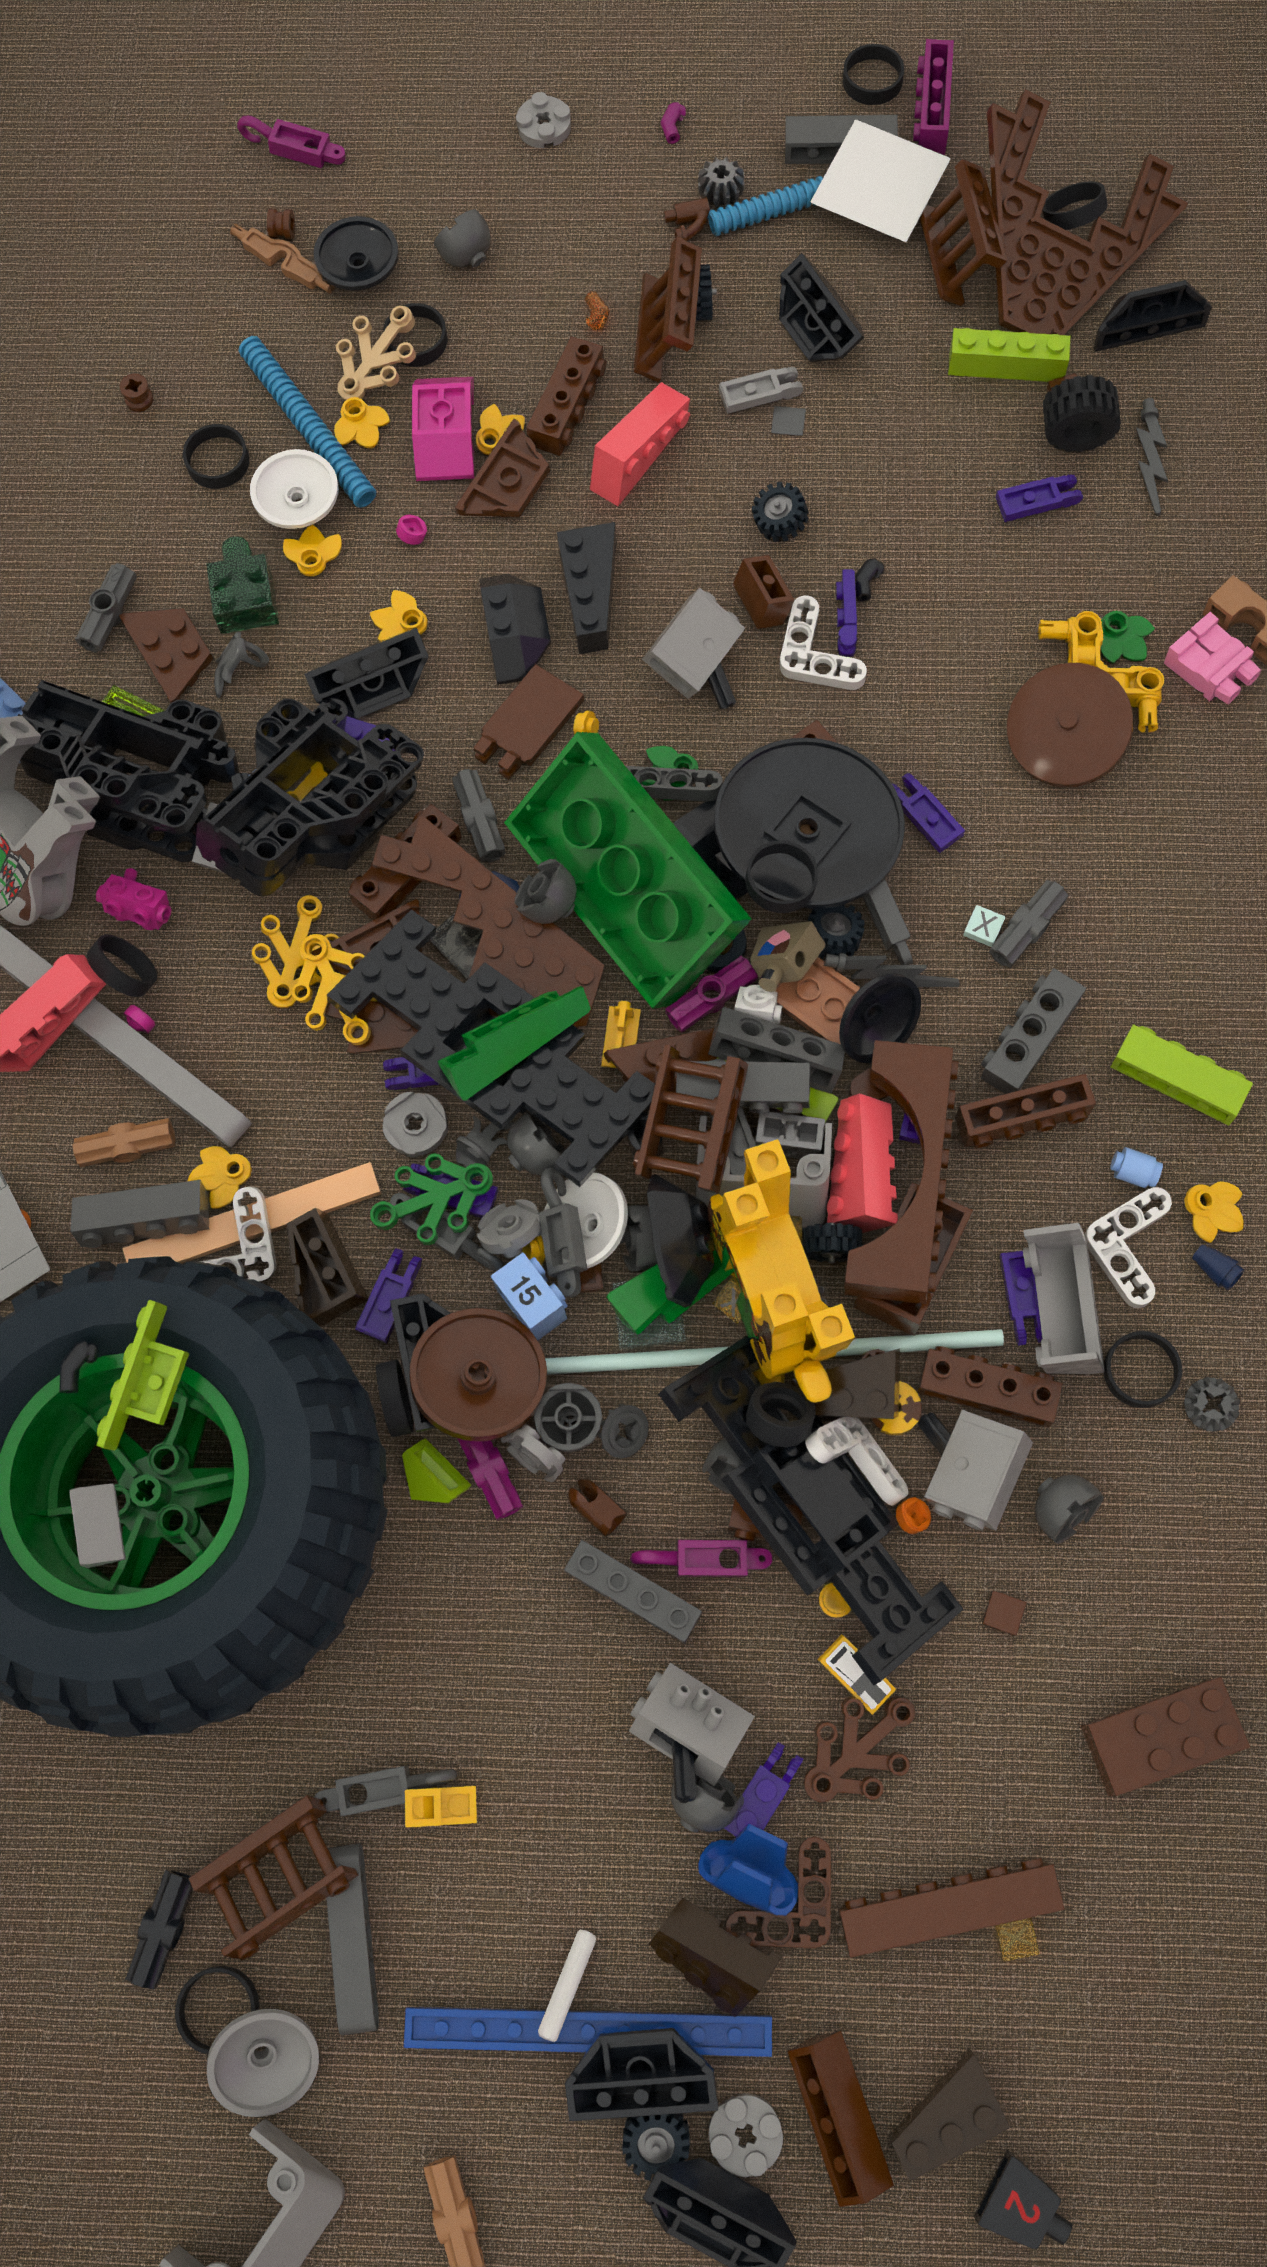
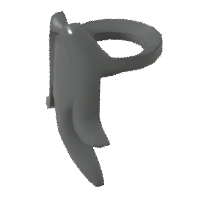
(231, 657)
(477, 1145)

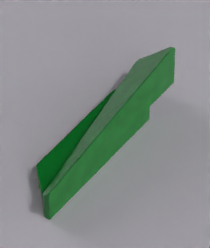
(510, 1039)
(645, 1298)

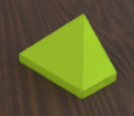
(432, 1475)

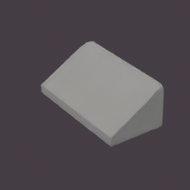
(97, 1525)

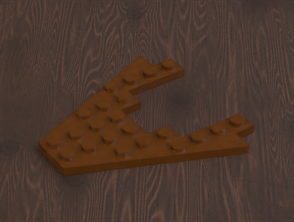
(1050, 271)
(526, 952)

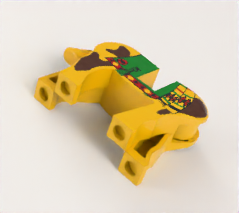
(778, 1291)

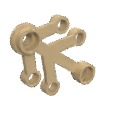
(374, 357)

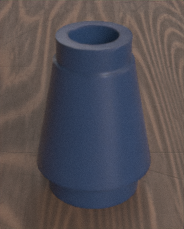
(1219, 1267)

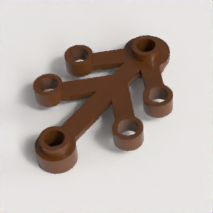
(855, 1752)

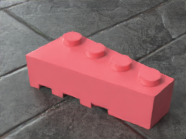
(637, 442)
(46, 1011)
(863, 1165)

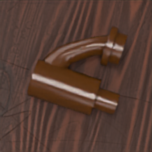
(686, 212)

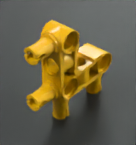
(1085, 649)

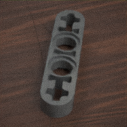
(666, 776)

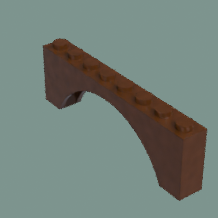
(900, 1259)

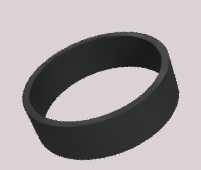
(878, 52)
(1071, 194)
(432, 354)
(209, 432)
(786, 848)
(112, 975)
(1162, 1342)
(394, 1398)
(180, 2004)

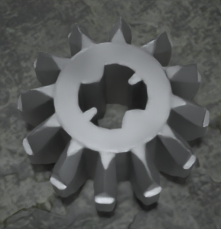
(721, 181)

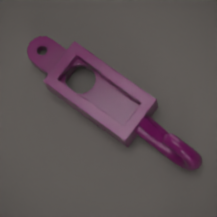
(291, 140)
(701, 1558)

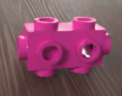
(134, 901)

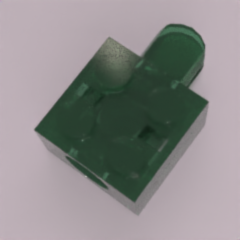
(241, 588)

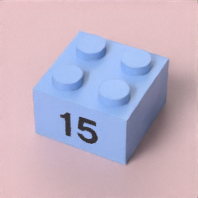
(529, 1296)

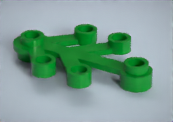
(436, 1195)

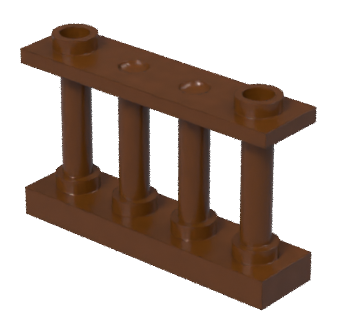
(983, 232)
(668, 309)
(722, 1108)
(244, 1858)

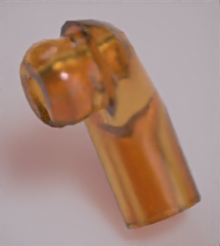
(599, 311)

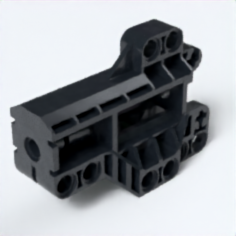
(81, 741)
(268, 834)

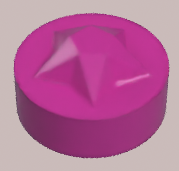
(411, 529)
(139, 1019)

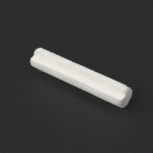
(567, 1986)

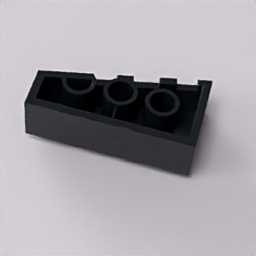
(588, 573)

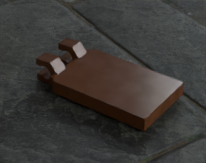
(528, 720)

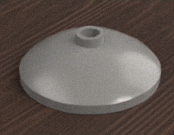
(264, 2080)

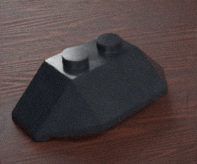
(816, 313)
(1152, 315)
(514, 625)
(372, 675)
(680, 1239)
(411, 1319)
(640, 2077)
(719, 2215)

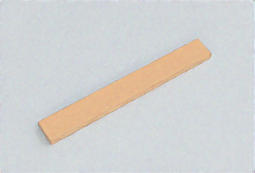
(324, 1194)

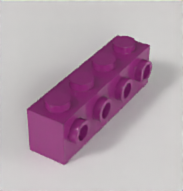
(935, 95)

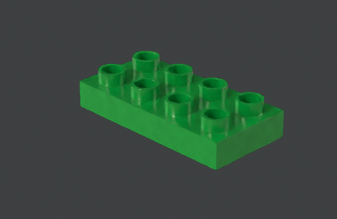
(633, 870)

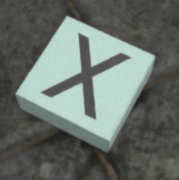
(984, 926)

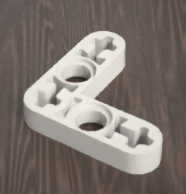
(803, 653)
(1117, 1247)
(251, 1250)
(851, 1436)

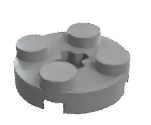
(543, 108)
(413, 1141)
(522, 1228)
(533, 1453)
(766, 2126)

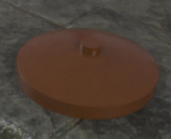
(1070, 724)
(478, 1374)

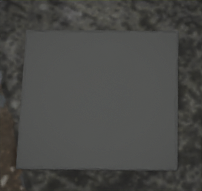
(788, 420)

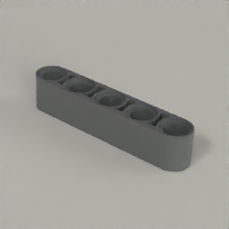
(352, 1948)

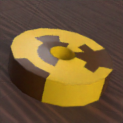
(908, 1416)

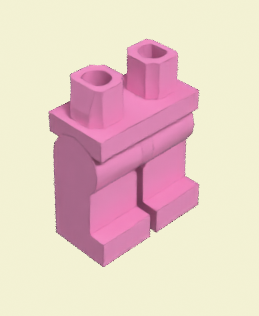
(1212, 660)

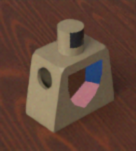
(785, 953)

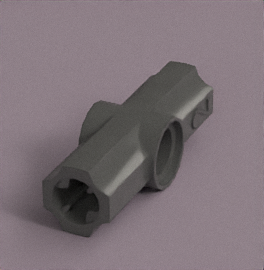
(111, 595)
(478, 815)
(1028, 923)

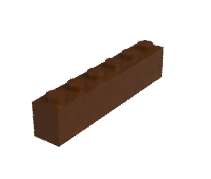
(951, 1908)

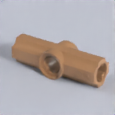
(124, 1142)
(453, 2213)

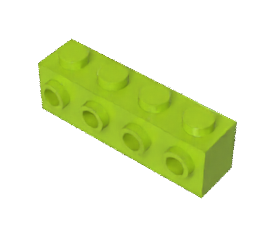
(1008, 355)
(1182, 1074)

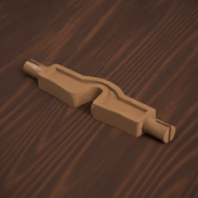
(272, 250)

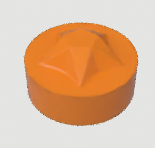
(913, 1515)

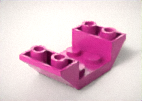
(443, 428)

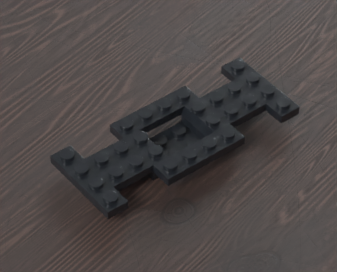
(446, 1009)
(834, 1502)

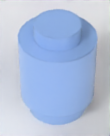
(1136, 1168)

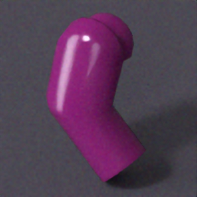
(669, 119)

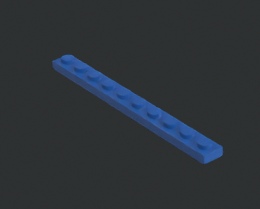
(519, 2030)

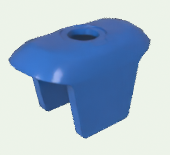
(752, 1870)

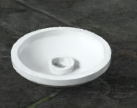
(293, 477)
(600, 1204)

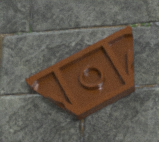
(506, 478)
(169, 647)
(368, 936)
(643, 1056)

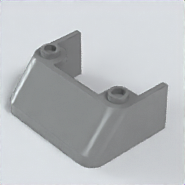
(807, 1190)
(1064, 1300)
(308, 2198)

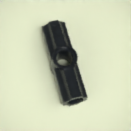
(160, 1930)

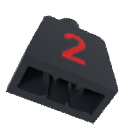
(1021, 2206)

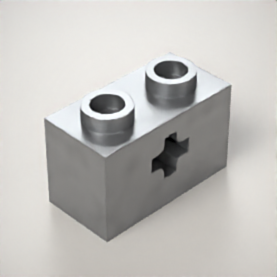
(795, 1133)

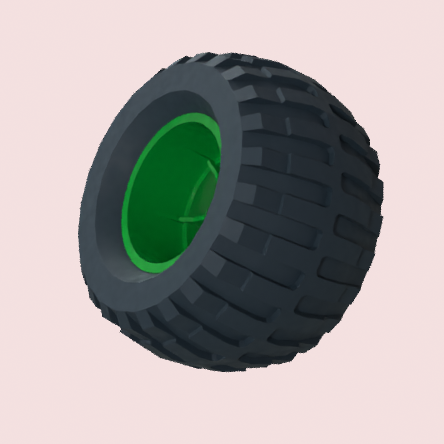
(292, 1539)

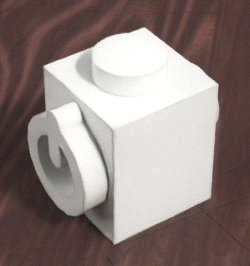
(759, 1003)

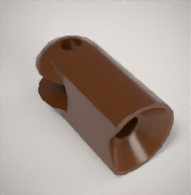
(600, 1510)

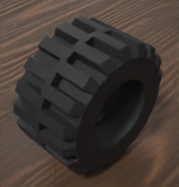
(1081, 413)

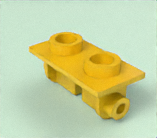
(621, 1028)

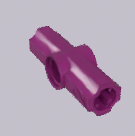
(696, 1006)
(492, 1476)

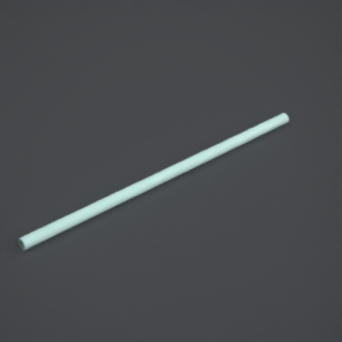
(698, 1356)

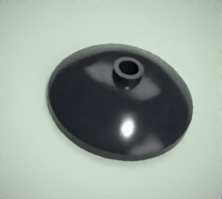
(356, 253)
(880, 1011)

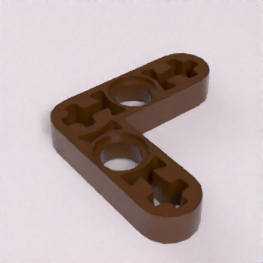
(805, 1909)

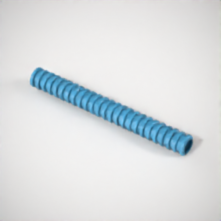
(763, 207)
(307, 420)

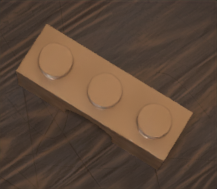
(1236, 604)

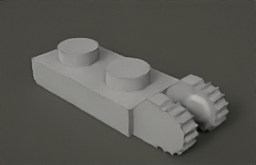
(760, 389)

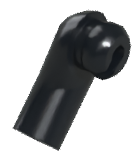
(870, 569)
(71, 1365)

